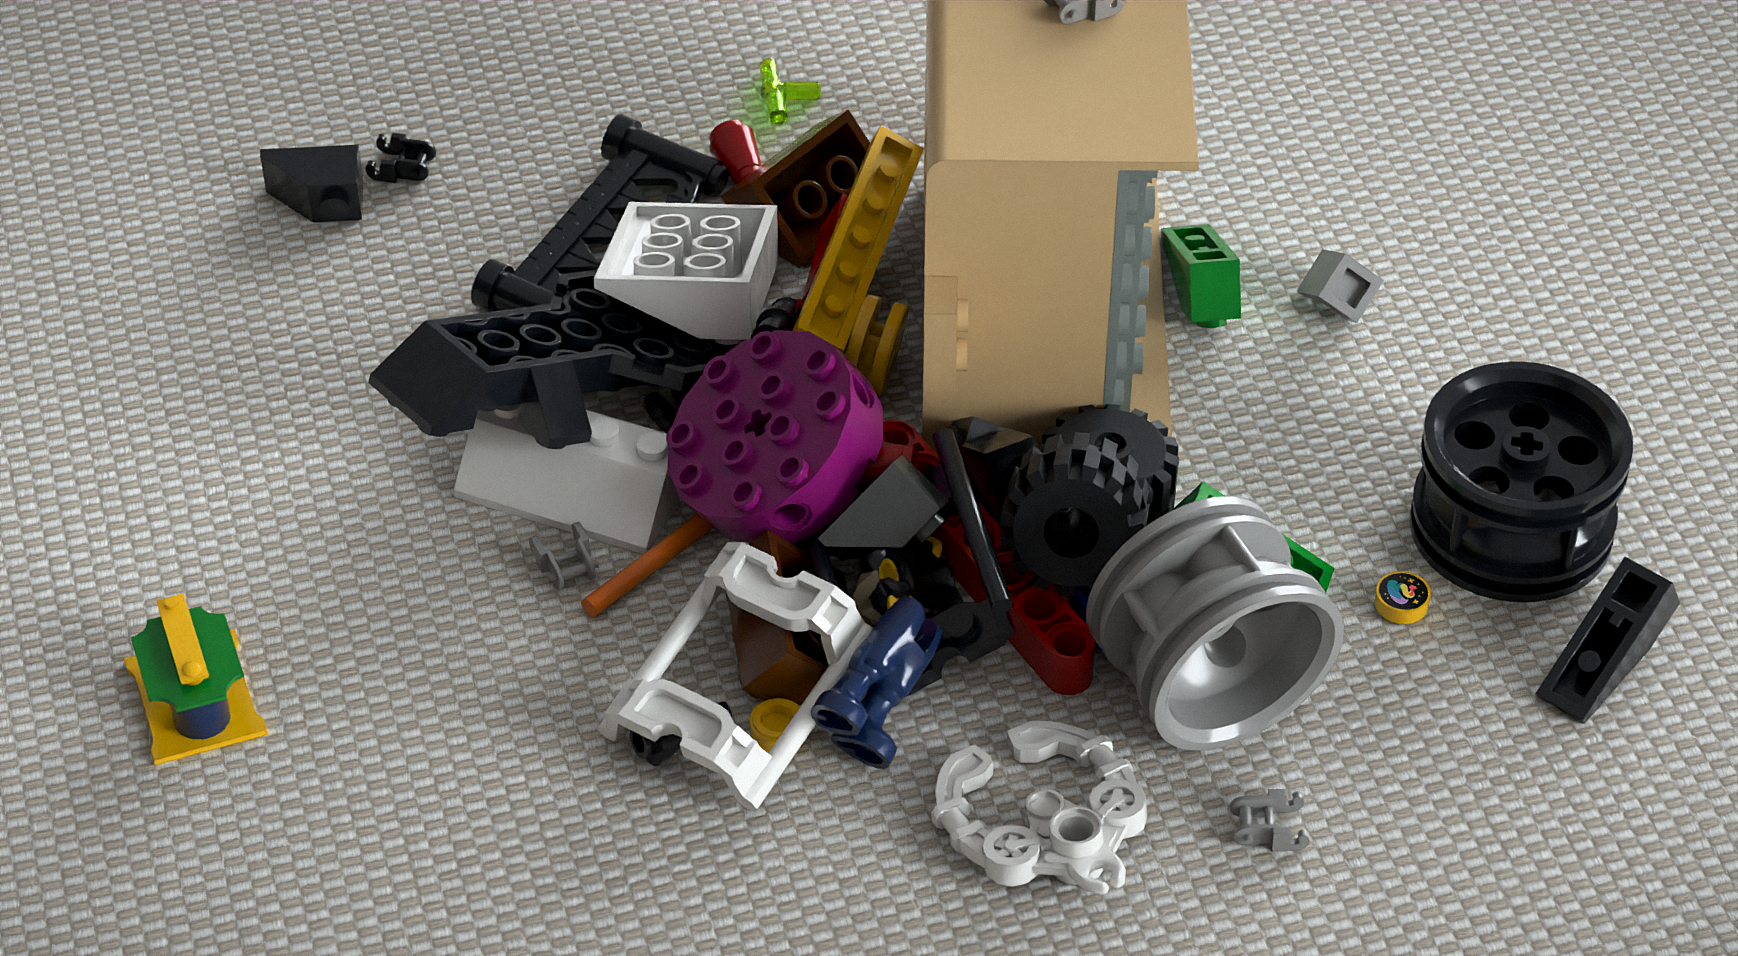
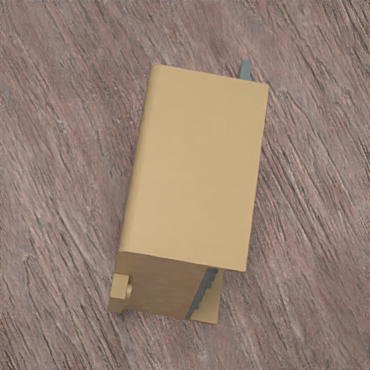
(1048, 208)

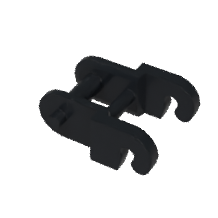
(401, 167)

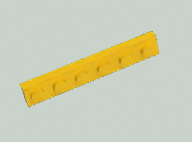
(859, 238)

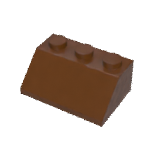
(806, 183)
(769, 657)

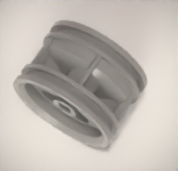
(1214, 623)

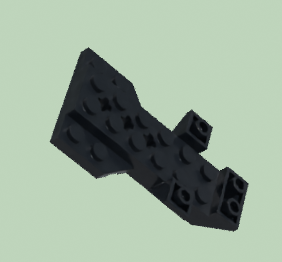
(537, 360)

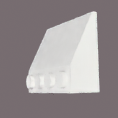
(694, 265)

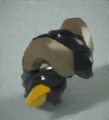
(905, 571)

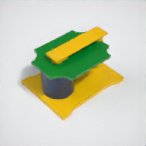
(191, 682)

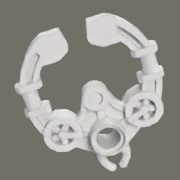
(1061, 836)

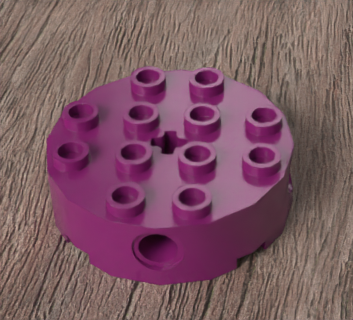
(774, 437)

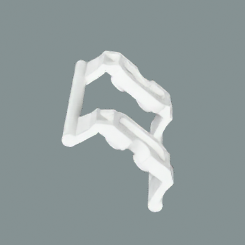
(706, 728)

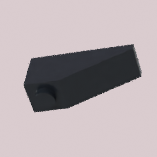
(1610, 640)

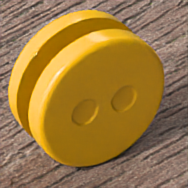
(876, 345)

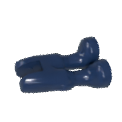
(886, 669)

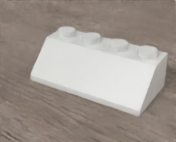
(608, 485)

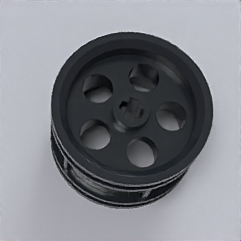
(1527, 432)

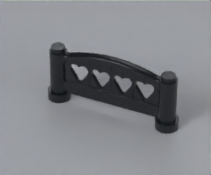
(636, 160)

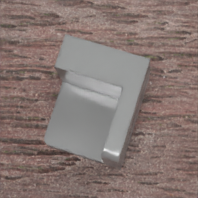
(1340, 284)

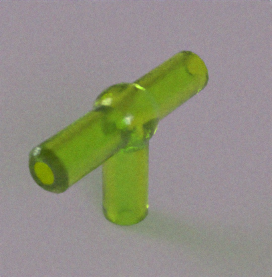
(776, 92)

